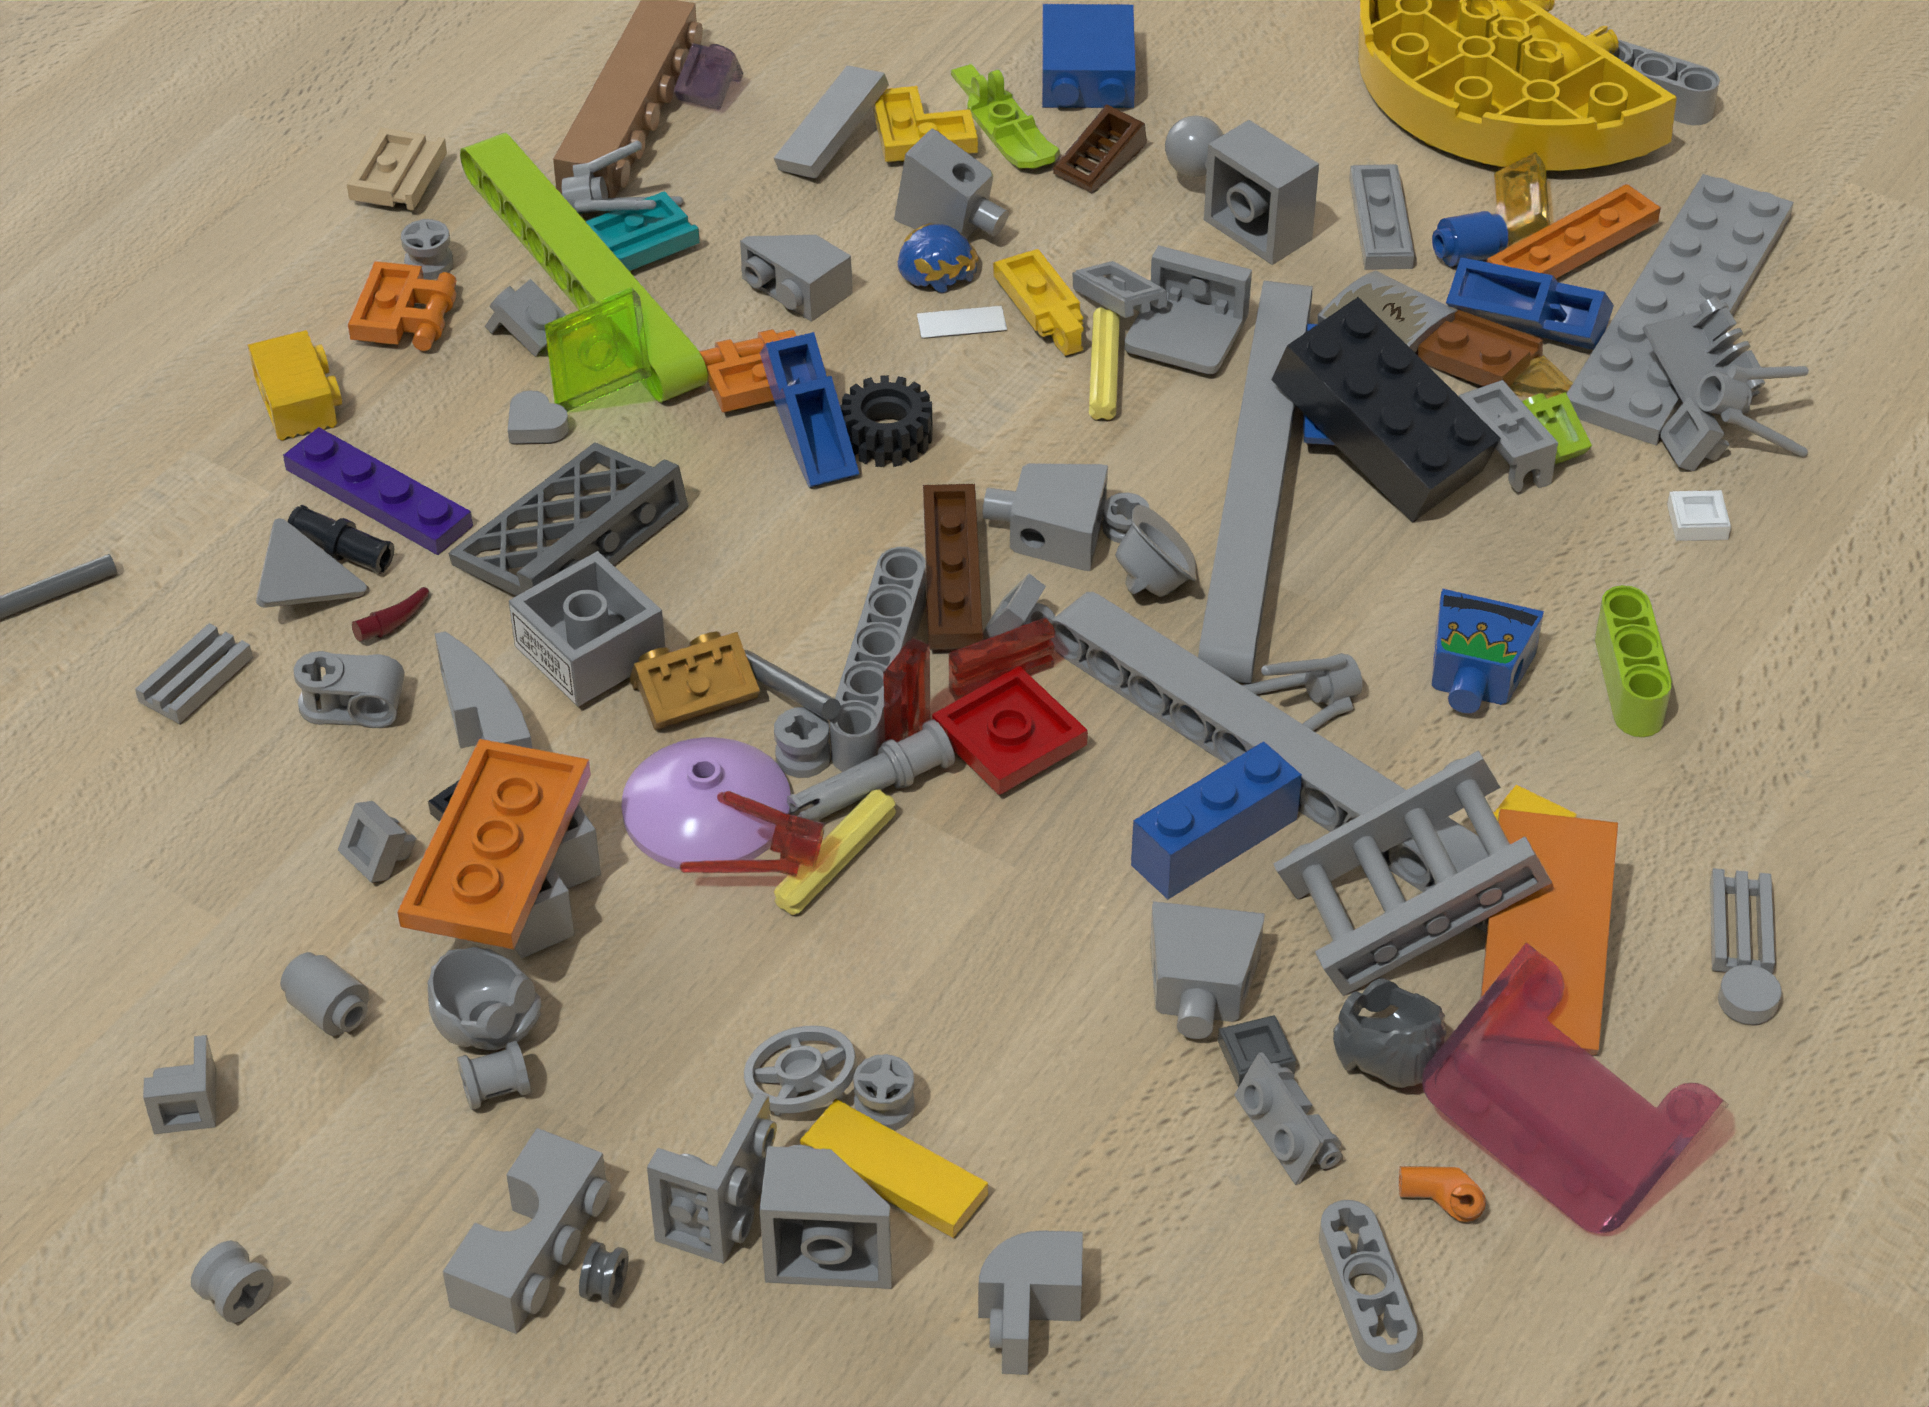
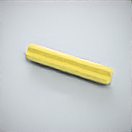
(1104, 364)
(836, 851)

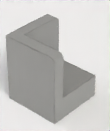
(183, 1095)

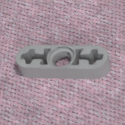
(1363, 1309)

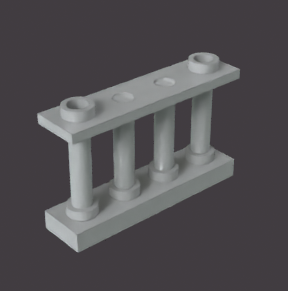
(1432, 916)

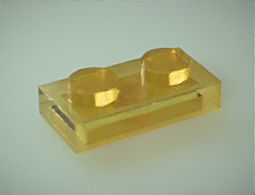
(1523, 197)

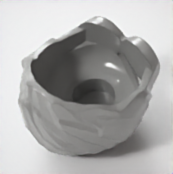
(481, 999)

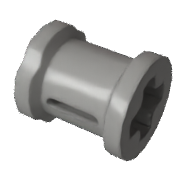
(493, 1075)

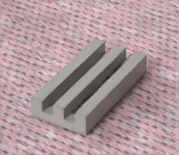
(1120, 289)
(188, 669)
(1742, 888)

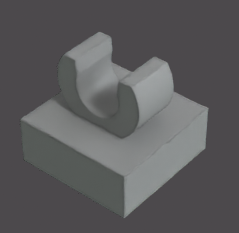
(1693, 435)
(1019, 608)
(374, 841)

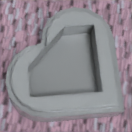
(535, 419)

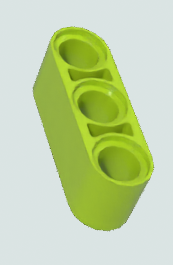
(1632, 661)

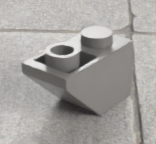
(797, 271)

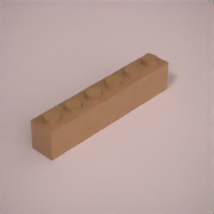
(631, 90)

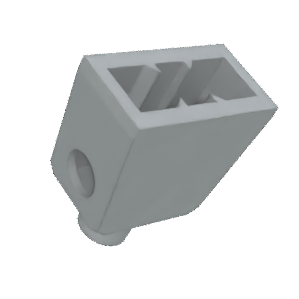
(947, 188)
(1053, 512)
(1203, 963)

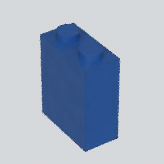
(1088, 56)

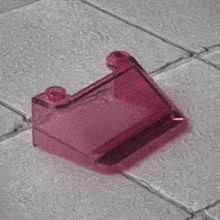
(1555, 1107)

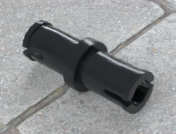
(342, 539)

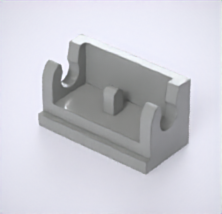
(1523, 438)

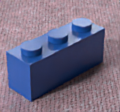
(1215, 820)

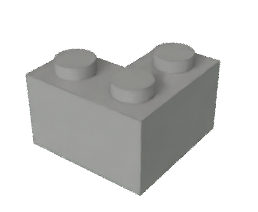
(573, 864)

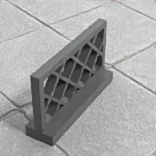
(614, 530)

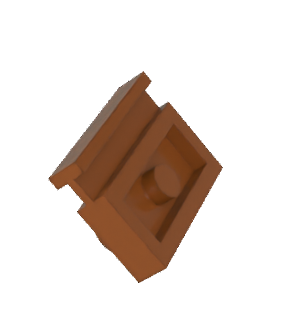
(1479, 350)

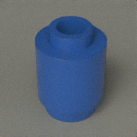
(1470, 237)

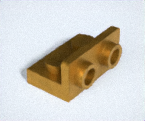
(694, 678)

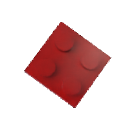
(1010, 730)

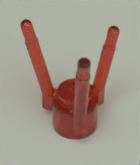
(794, 838)

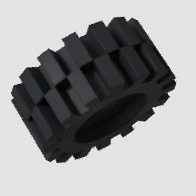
(888, 401)

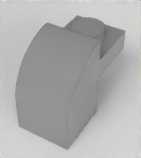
(1026, 1280)

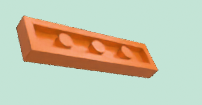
(1582, 234)

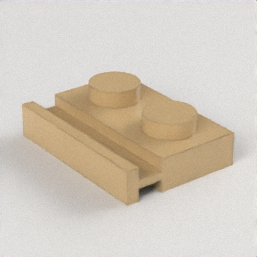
(396, 168)

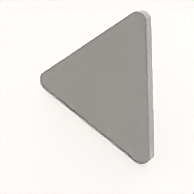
(301, 571)

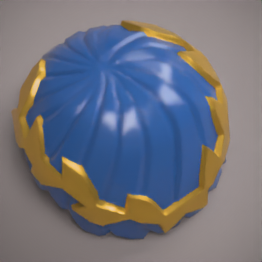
(936, 257)

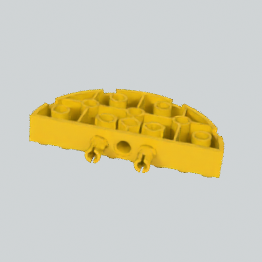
(1509, 83)

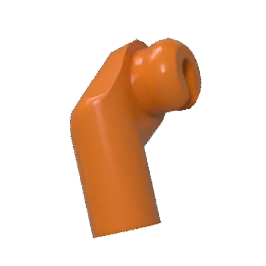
(1447, 1187)

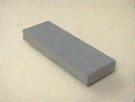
(831, 121)
(1381, 217)

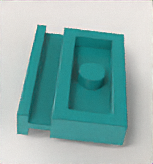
(646, 234)

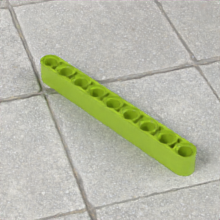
(576, 255)

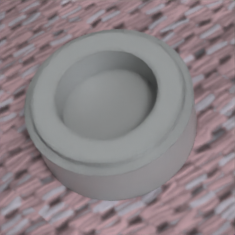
(1749, 994)

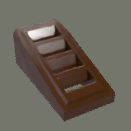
(1108, 123)

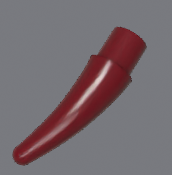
(390, 618)

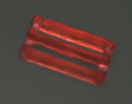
(991, 658)
(907, 691)

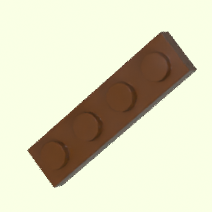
(952, 566)

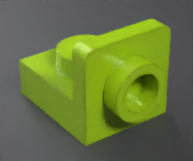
(1562, 423)

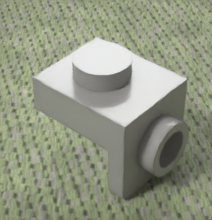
(524, 315)

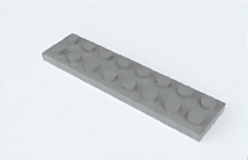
(1706, 253)

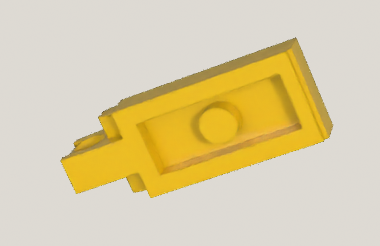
(1042, 298)

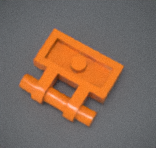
(388, 304)
(738, 370)

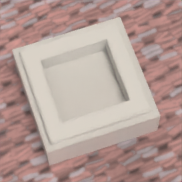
(1698, 515)

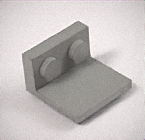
(710, 1206)

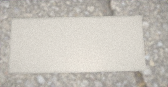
(961, 321)

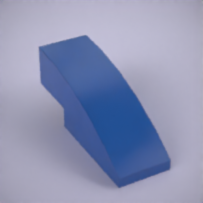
(1531, 302)
(809, 409)

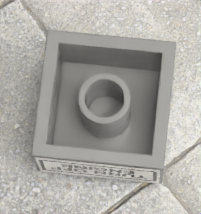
(586, 627)

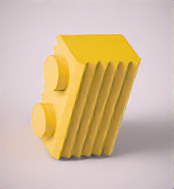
(294, 384)

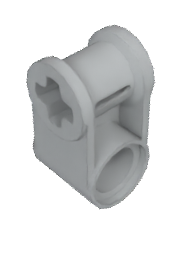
(353, 690)

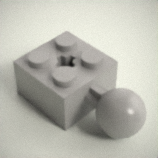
(1255, 183)

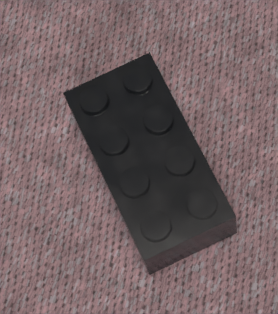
(1385, 409)

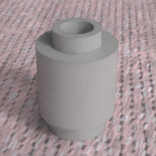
(325, 993)

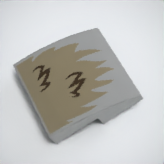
(1401, 308)

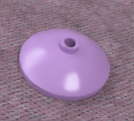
(675, 809)

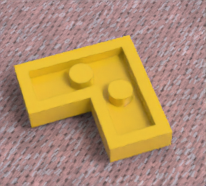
(903, 123)

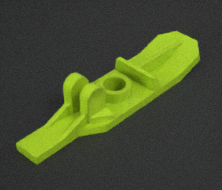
(1004, 120)

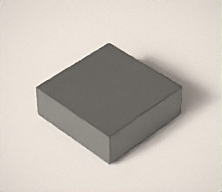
(1245, 1040)

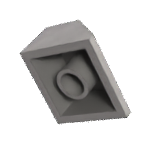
(822, 1222)

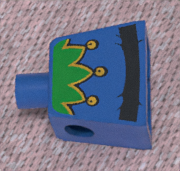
(1482, 649)

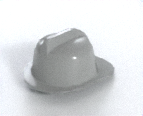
(1154, 554)

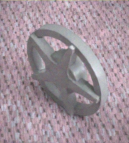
(801, 1068)

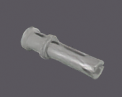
(894, 765)

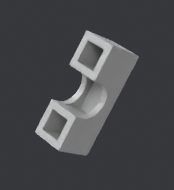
(510, 1272)

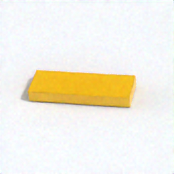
(899, 1168)

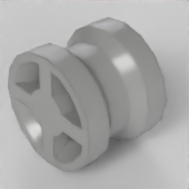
(427, 246)
(802, 742)
(881, 1076)
(232, 1281)

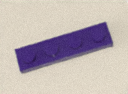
(378, 491)

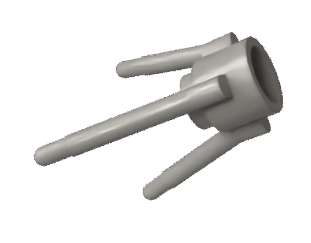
(590, 193)
(1731, 398)
(1326, 680)

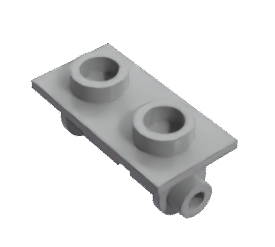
(1279, 1114)

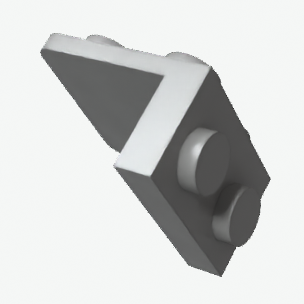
(1202, 313)

